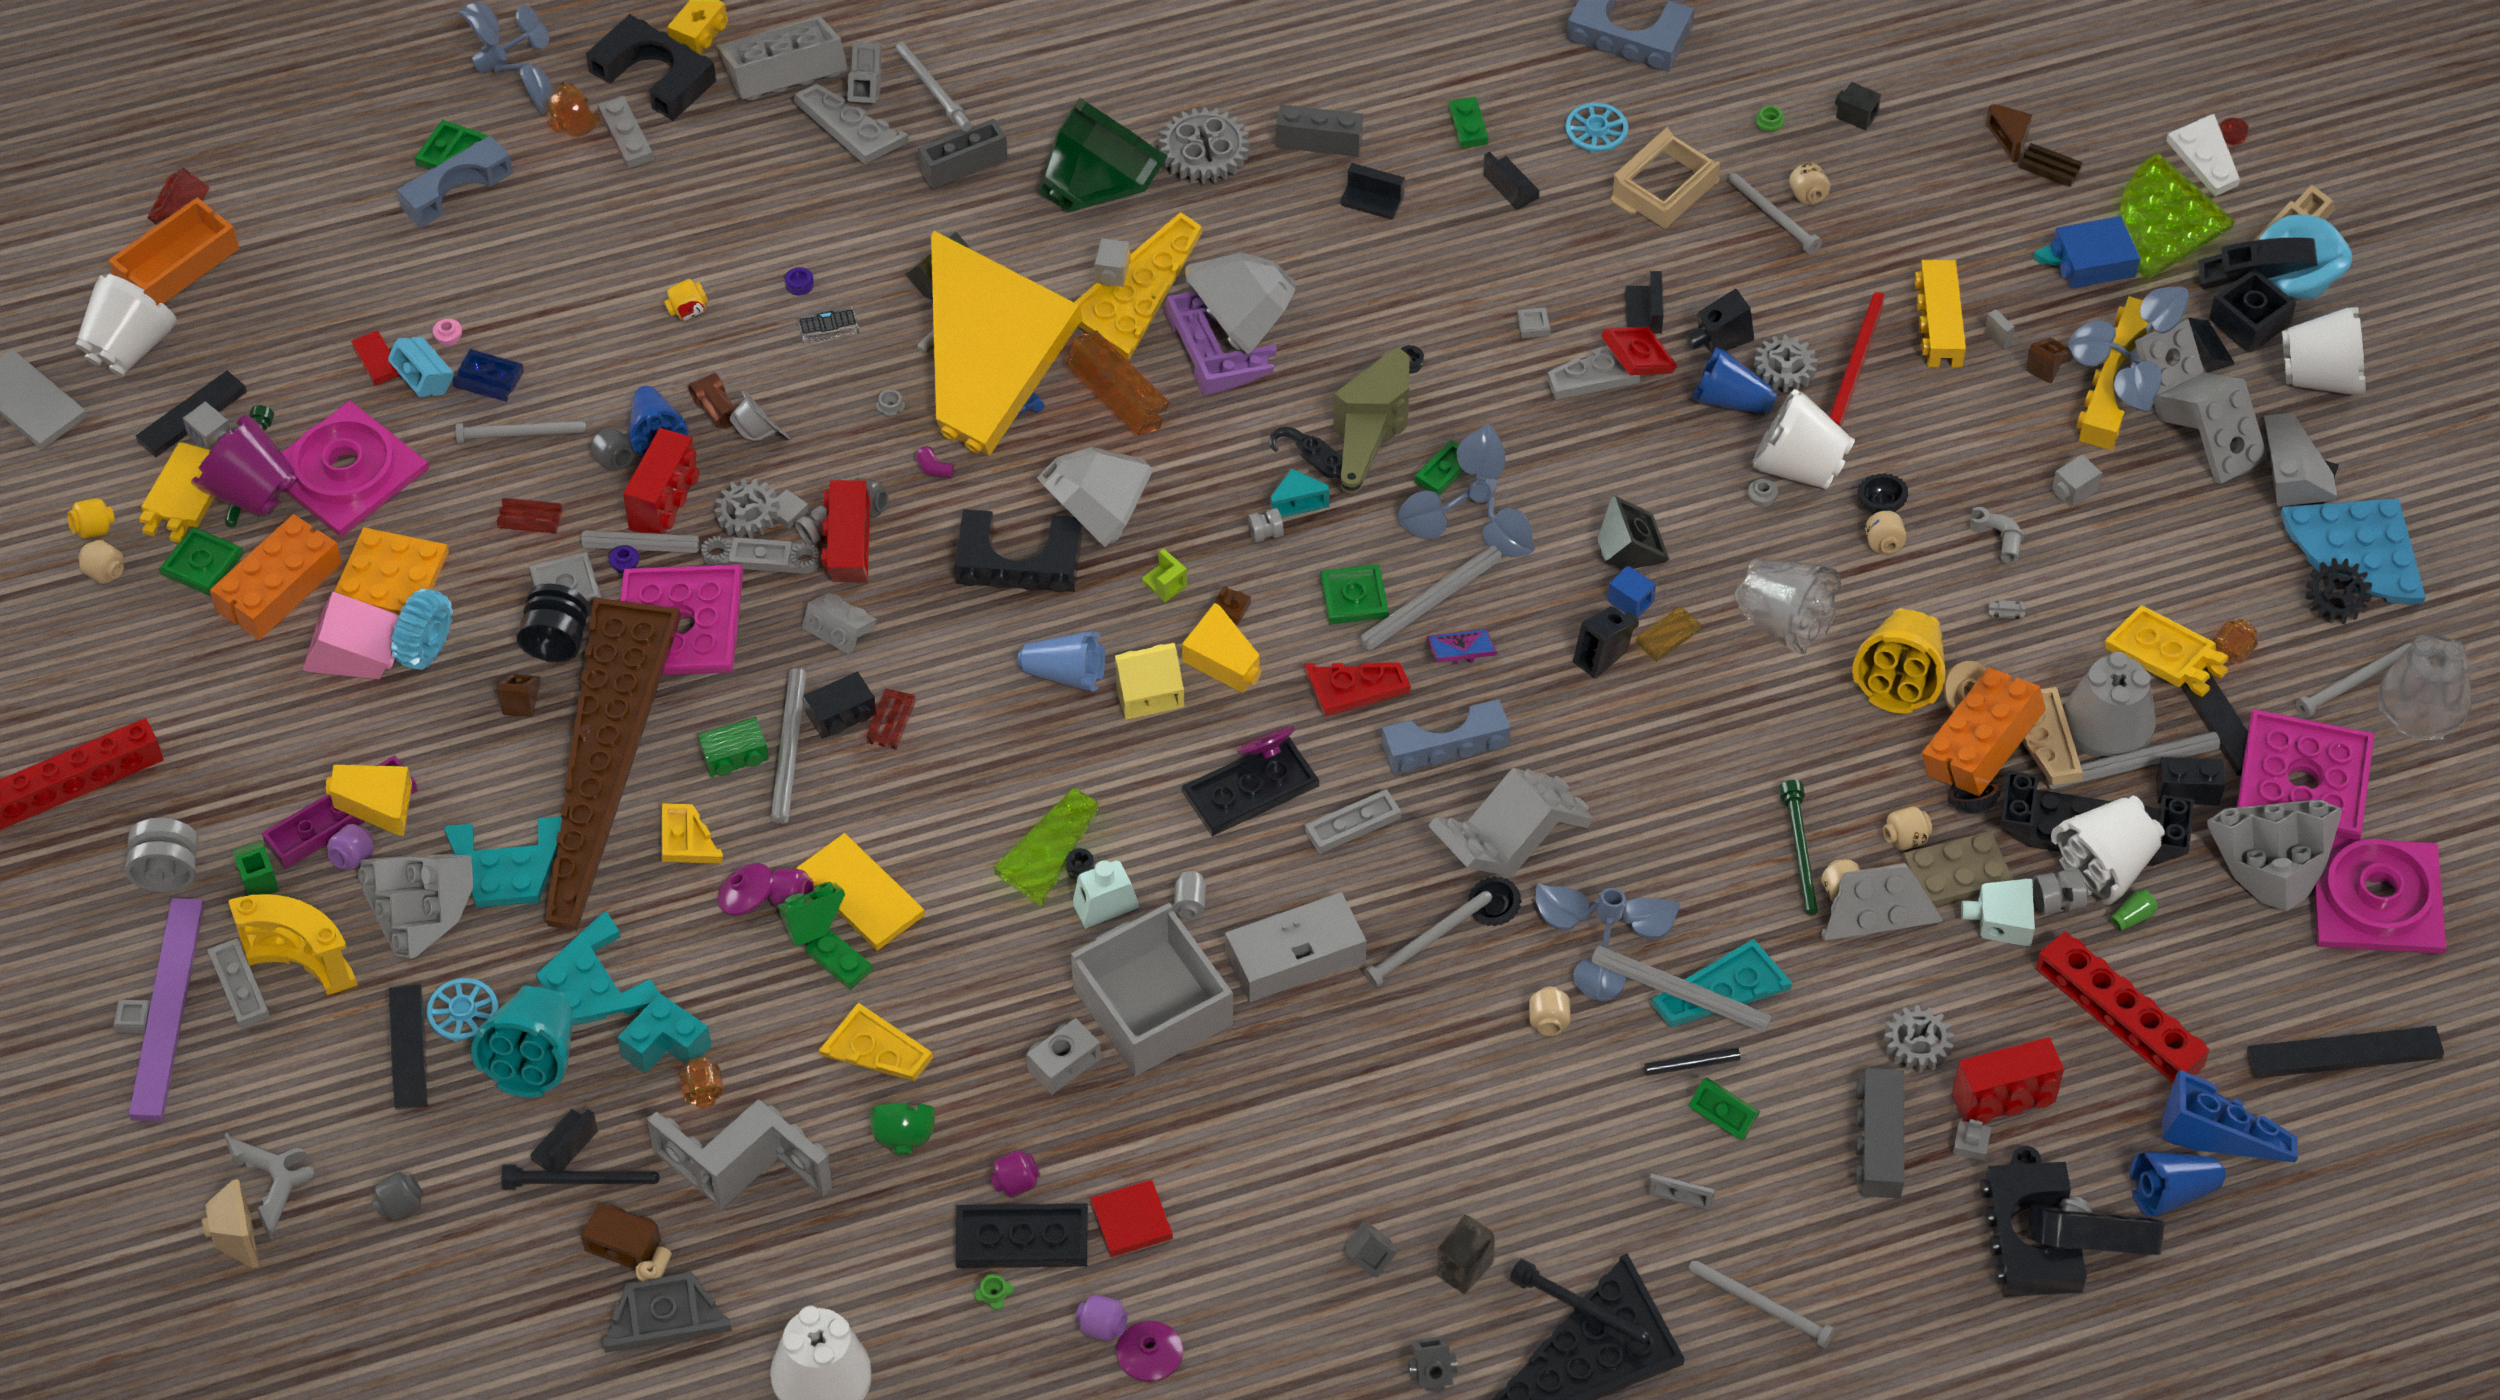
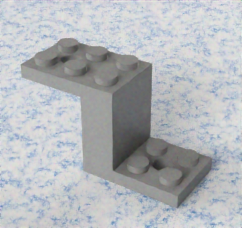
(2204, 401)
(1512, 822)
(740, 1153)

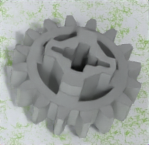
(1785, 363)
(747, 509)
(1918, 1039)

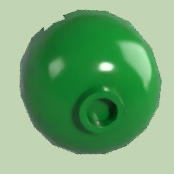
(902, 1126)

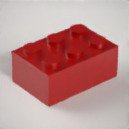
(661, 483)
(847, 531)
(2008, 1081)

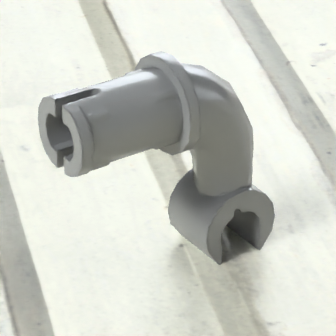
(2010, 532)

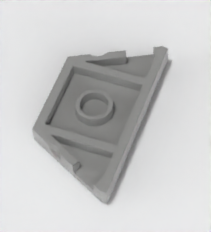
(1879, 902)

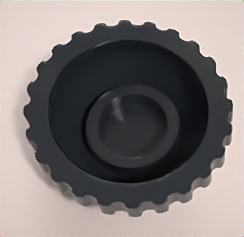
(1882, 493)
(1972, 804)
(1504, 901)

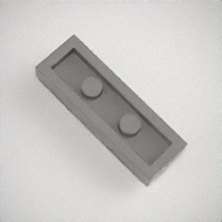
(625, 132)
(1353, 821)
(238, 983)

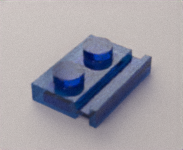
(488, 375)

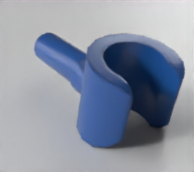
(1033, 404)

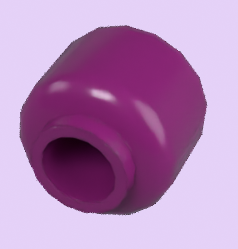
(787, 883)
(1015, 1173)

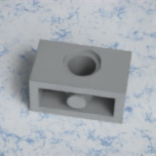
(1057, 1071)

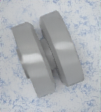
(161, 855)

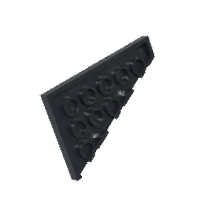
(1592, 1359)

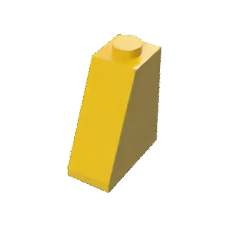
(1222, 651)
(372, 794)

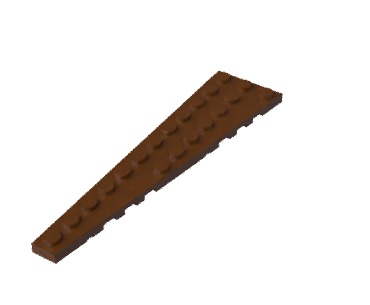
(618, 689)

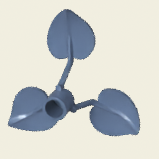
(492, 57)
(2142, 381)
(1480, 455)
(1564, 906)

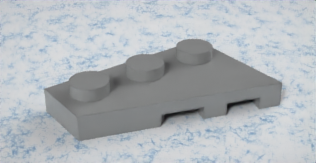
(1590, 375)

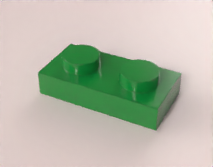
(1468, 122)
(1440, 470)
(839, 959)
(1724, 1108)

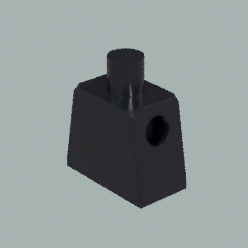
(1723, 324)
(1604, 640)

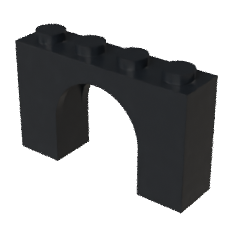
(638, 41)
(1049, 570)
(2021, 1267)

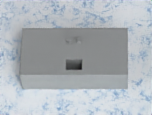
(1295, 947)

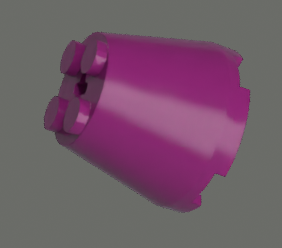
(246, 469)

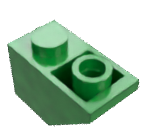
(255, 869)
(811, 914)

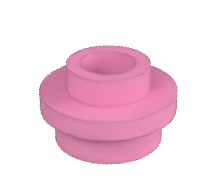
(447, 332)

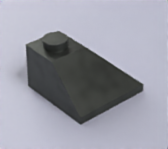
(1630, 536)

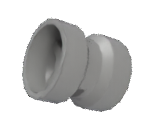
(1265, 525)
(811, 527)

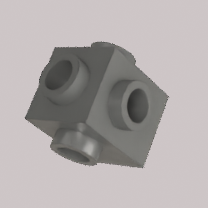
(1432, 1363)

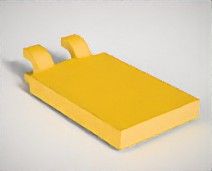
(174, 495)
(2168, 649)

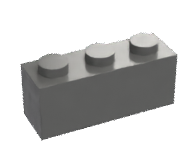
(1319, 130)
(962, 153)

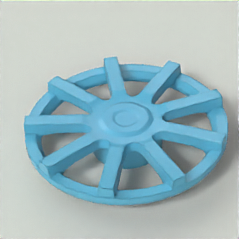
(1596, 127)
(461, 1009)

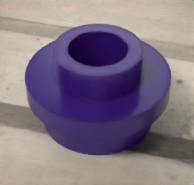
(620, 563)

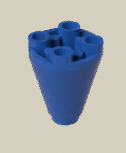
(1733, 386)
(650, 413)

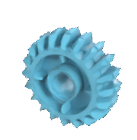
(421, 629)

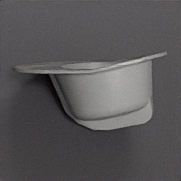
(752, 421)

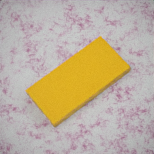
(872, 898)

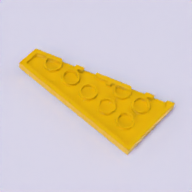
(1127, 311)

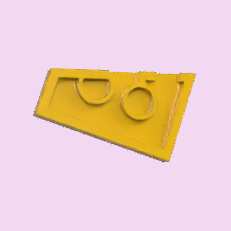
(876, 1045)

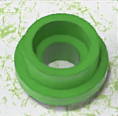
(1770, 118)

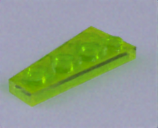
(1040, 856)

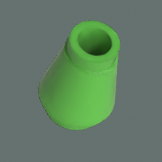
(2134, 910)

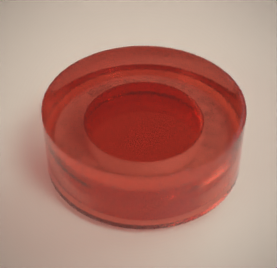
(2234, 130)

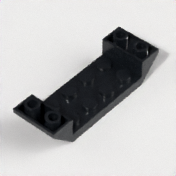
(2035, 813)

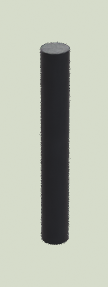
(1692, 1061)

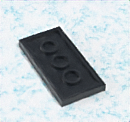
(1249, 787)
(1022, 1235)

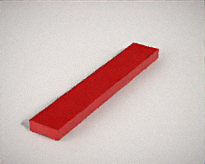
(1857, 358)

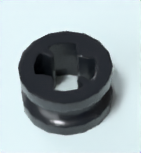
(1417, 356)
(1079, 855)
(2025, 1152)

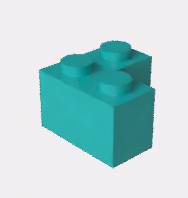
(663, 1029)

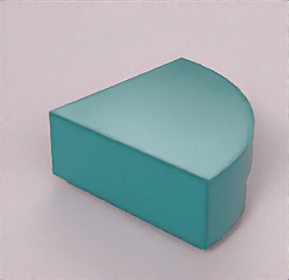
(2046, 256)

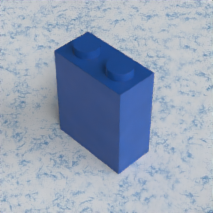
(2095, 252)

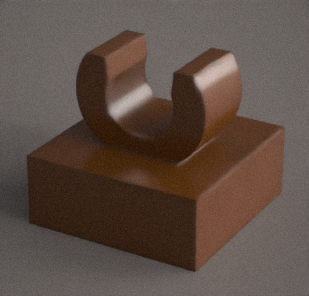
(1233, 603)

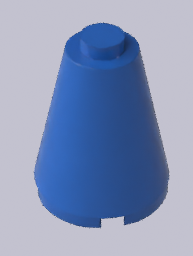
(2173, 1180)

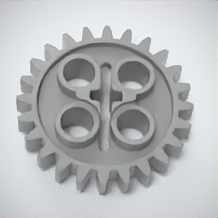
(1223, 139)

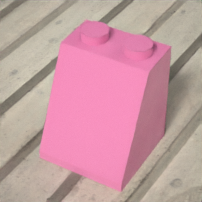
(351, 639)

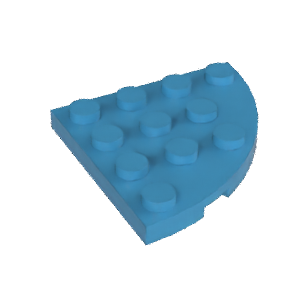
(2365, 534)

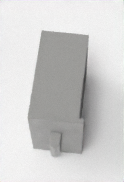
(1151, 989)

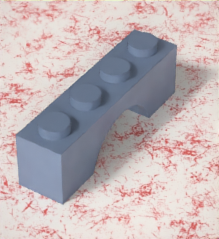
(482, 163)
(1412, 747)

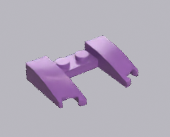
(1212, 368)

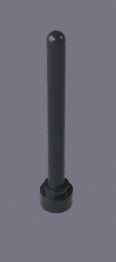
(515, 1177)
(1526, 1275)

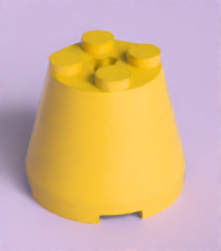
(1902, 662)

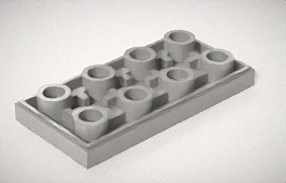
(34, 402)

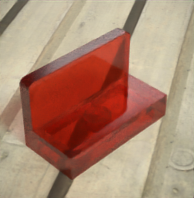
(176, 193)

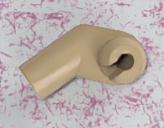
(654, 1268)

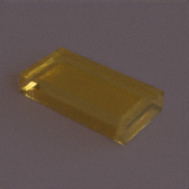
(1668, 633)

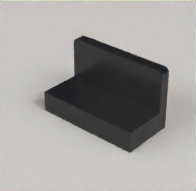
(1509, 181)
(1373, 191)
(1645, 304)
(565, 1141)

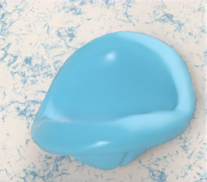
(2332, 254)

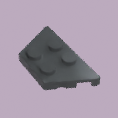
(664, 1312)

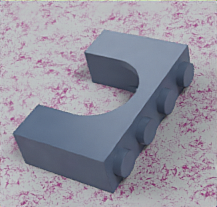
(1653, 46)

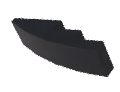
(408, 1047)

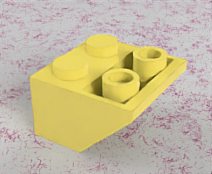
(1149, 681)

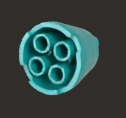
(526, 1042)

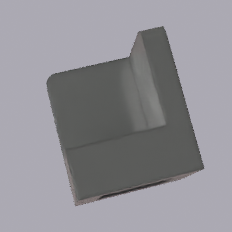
(1370, 1249)

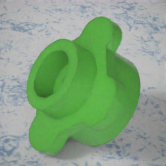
(990, 1283)

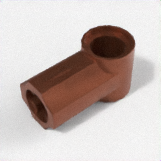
(711, 395)

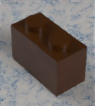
(620, 1236)

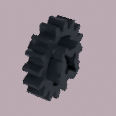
(2333, 579)

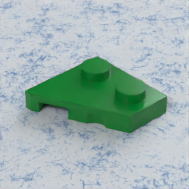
(445, 142)

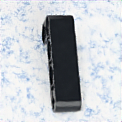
(2095, 1231)

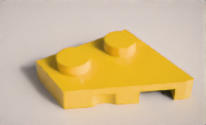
(685, 836)

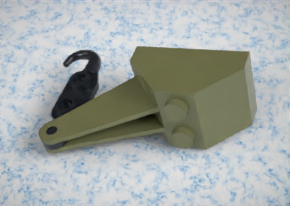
(1365, 414)

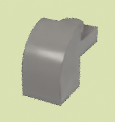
(866, 72)

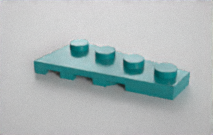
(1740, 975)

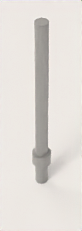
(953, 110)

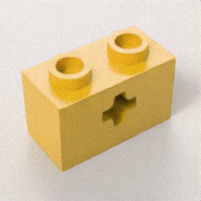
(698, 23)

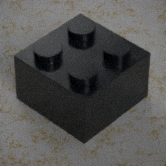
(2252, 310)

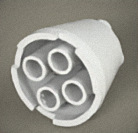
(121, 324)
(2326, 353)
(1803, 444)
(2109, 845)
(820, 1359)

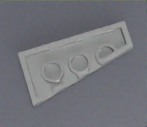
(849, 125)

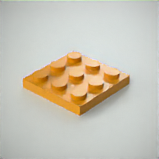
(390, 568)

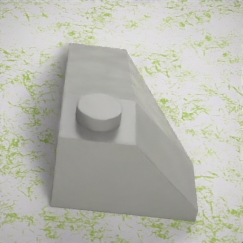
(2296, 464)

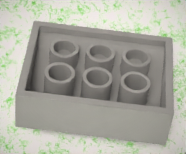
(782, 58)

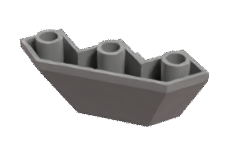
(1242, 295)
(1098, 488)
(2277, 847)
(416, 897)

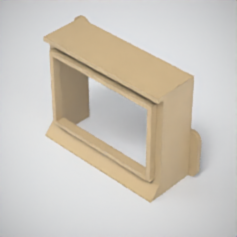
(1635, 198)

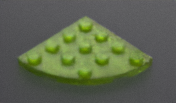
(2168, 215)

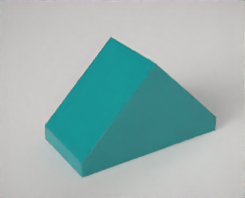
(1299, 495)

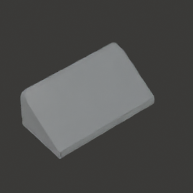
(1681, 1191)

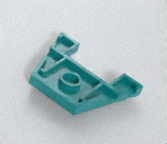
(509, 873)
(586, 982)

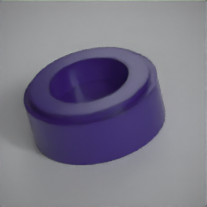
(799, 281)

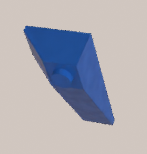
(2211, 1123)

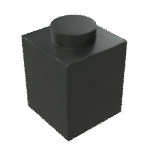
(1858, 105)

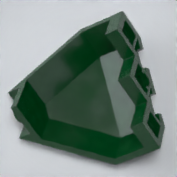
(1097, 161)

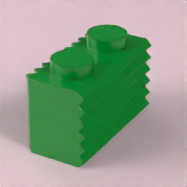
(733, 747)

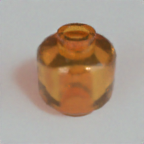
(2236, 640)
(701, 1082)

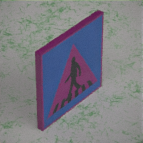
(1461, 645)

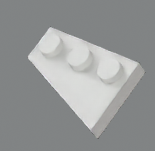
(2206, 154)

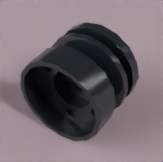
(553, 623)

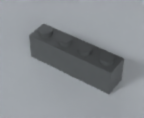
(1882, 1133)

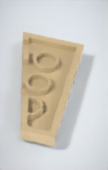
(2052, 743)

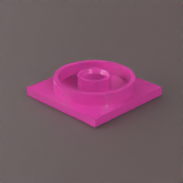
(350, 493)
(701, 593)
(2330, 753)
(2358, 919)

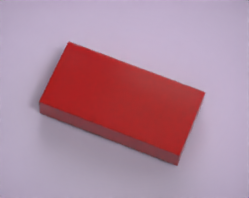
(374, 357)

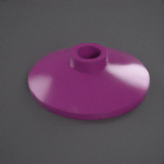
(1267, 744)
(745, 889)
(1152, 1363)

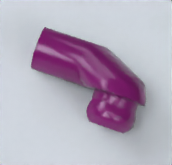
(930, 464)

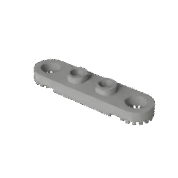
(761, 554)

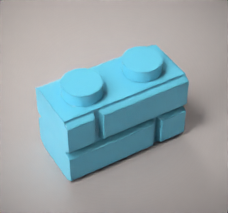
(420, 366)

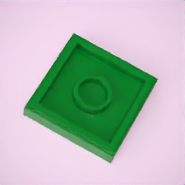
(201, 560)
(1354, 594)

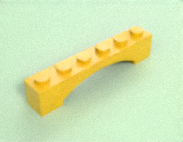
(2103, 418)

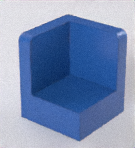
(1631, 592)

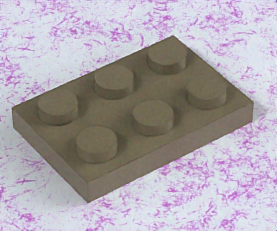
(1958, 867)

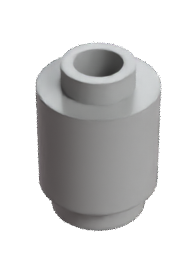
(1189, 895)

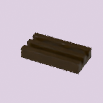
(2053, 161)

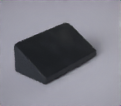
(2209, 346)

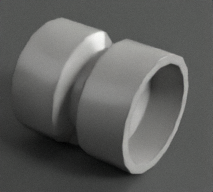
(2064, 891)

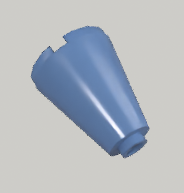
(1067, 659)

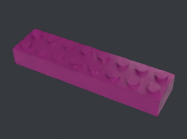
(312, 827)

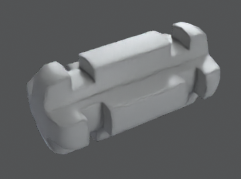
(2006, 609)

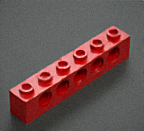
(77, 772)
(2057, 965)

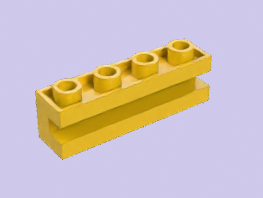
(1941, 312)

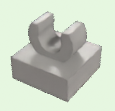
(1972, 1139)

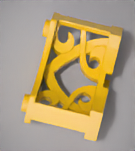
(291, 930)

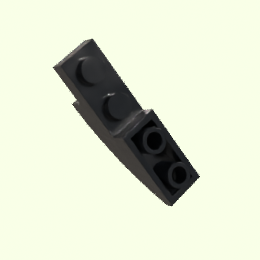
(2268, 256)

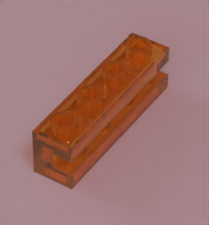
(1117, 382)

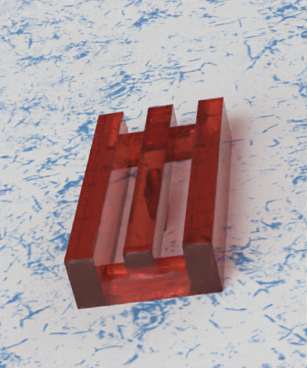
(530, 511)
(885, 737)

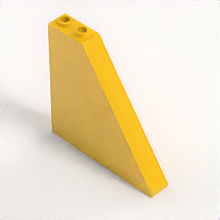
(990, 342)

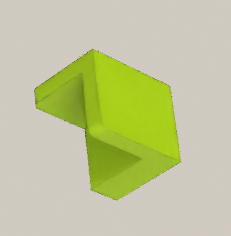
(1167, 578)

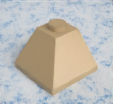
(231, 1224)

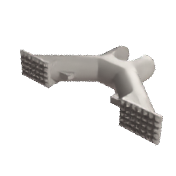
(282, 1178)

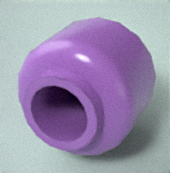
(350, 846)
(1102, 1317)

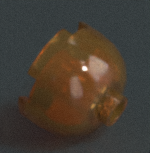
(569, 111)

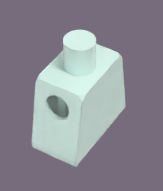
(1103, 894)
(2004, 911)

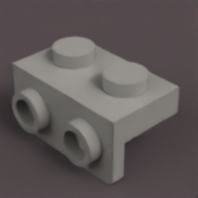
(837, 621)

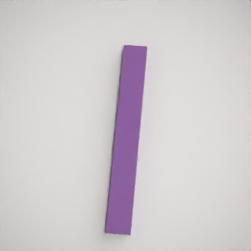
(166, 1010)

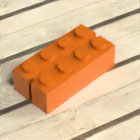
(176, 251)
(276, 576)
(1983, 731)

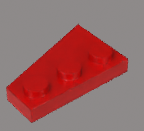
(1351, 687)

